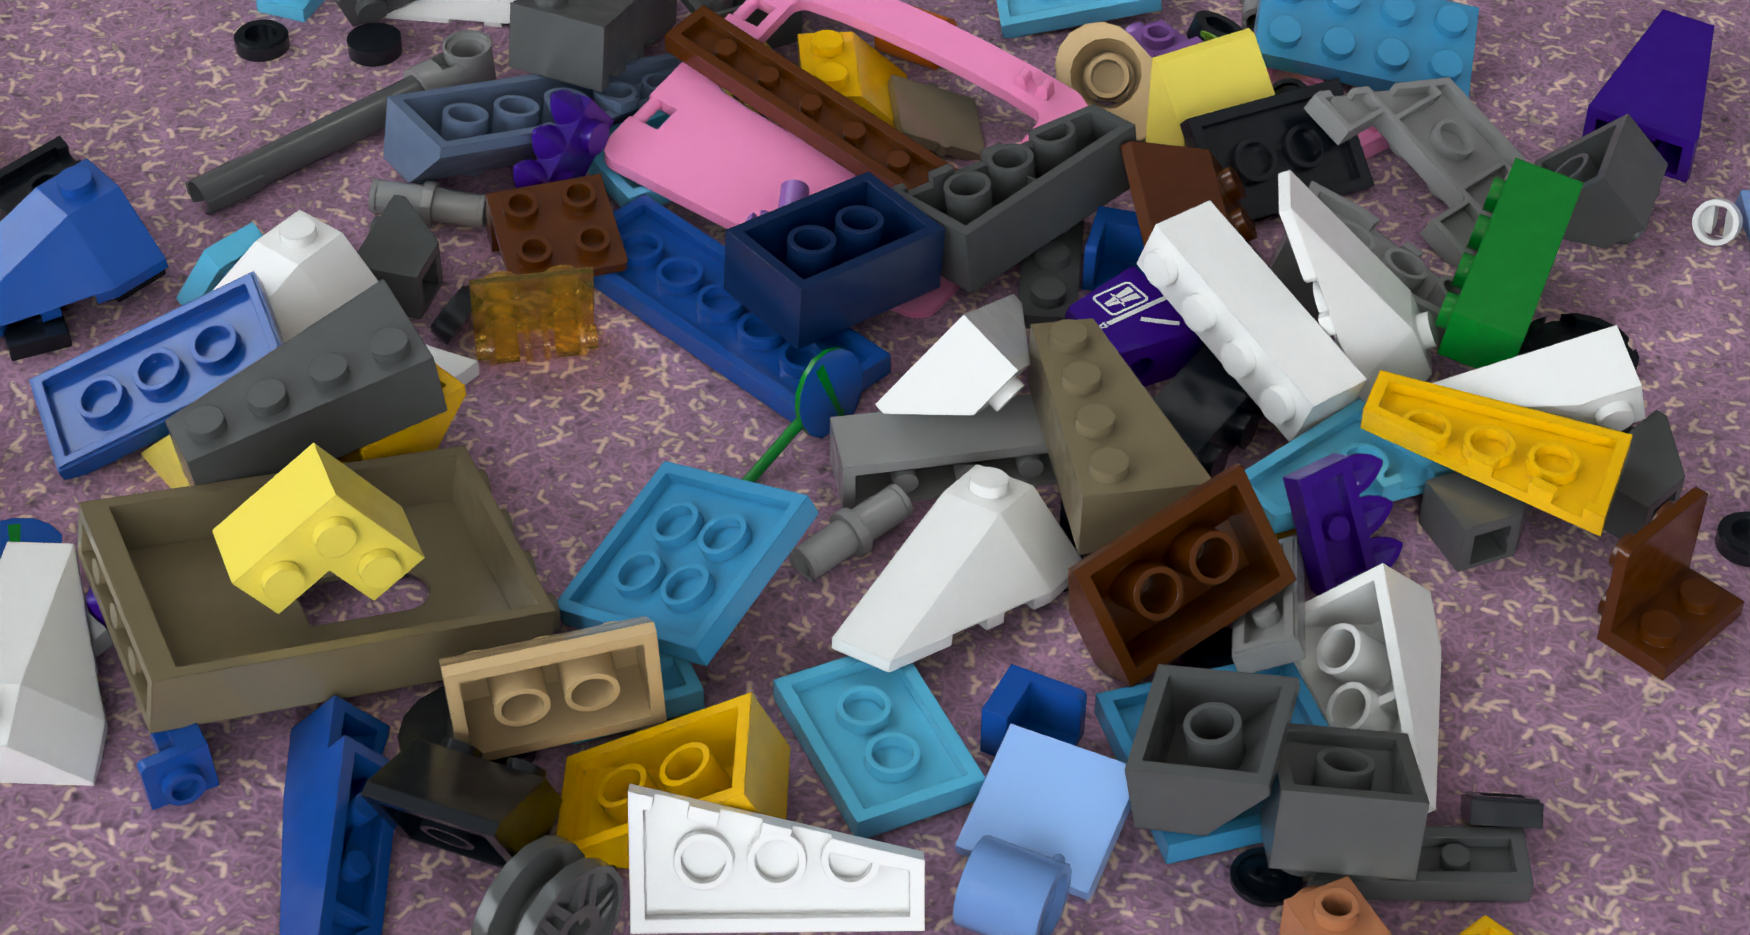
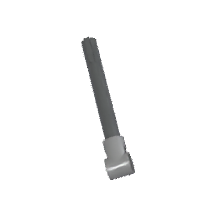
(464, 60)

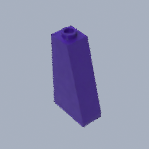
(1661, 89)

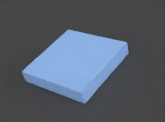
(1052, 803)

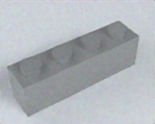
(935, 450)

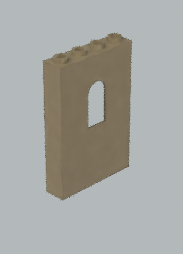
(217, 654)

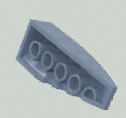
(493, 121)

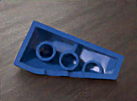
(71, 244)

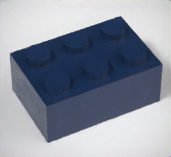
(833, 259)

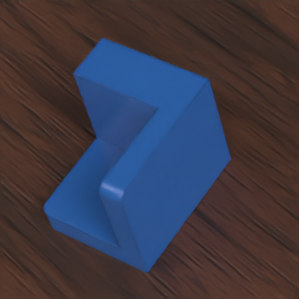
(1111, 246)
(1034, 704)

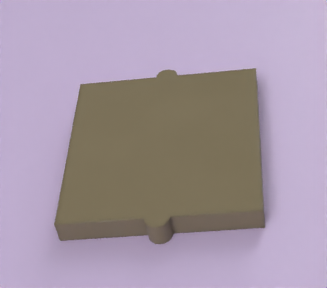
(936, 118)

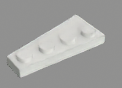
(750, 872)

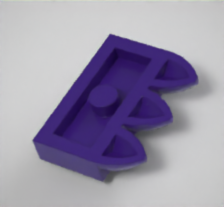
(570, 145)
(1337, 521)

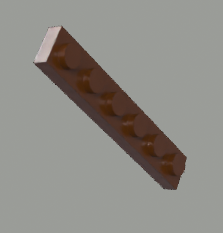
(799, 101)

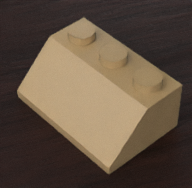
(556, 688)

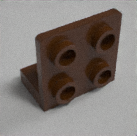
(555, 226)
(1655, 603)

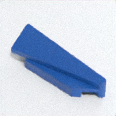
(331, 836)

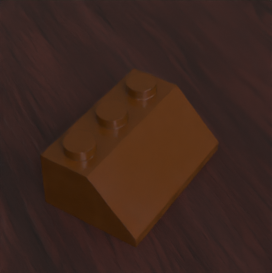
(1178, 178)
(1177, 578)

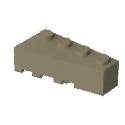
(1103, 434)

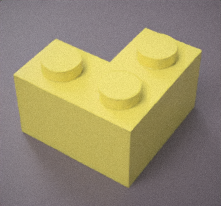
(314, 522)

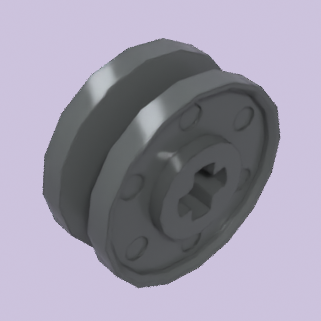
(551, 892)

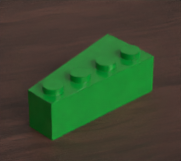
(1510, 265)

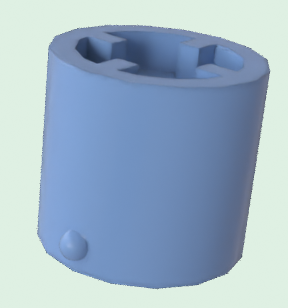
(1011, 890)

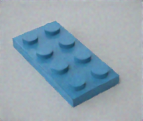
(1369, 40)

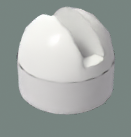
(1706, 218)

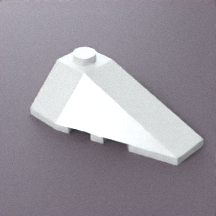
(968, 366)
(48, 670)

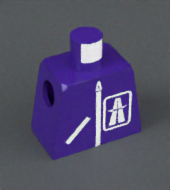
(1140, 326)

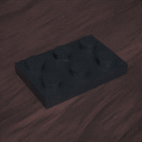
(1279, 137)

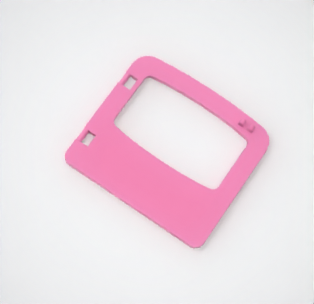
(732, 160)

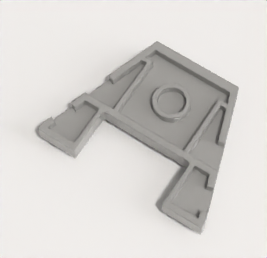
(1439, 137)

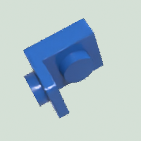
(178, 769)

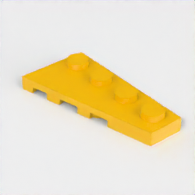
(1520, 451)

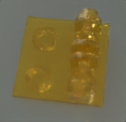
(532, 302)

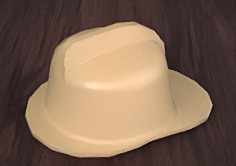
(1108, 65)

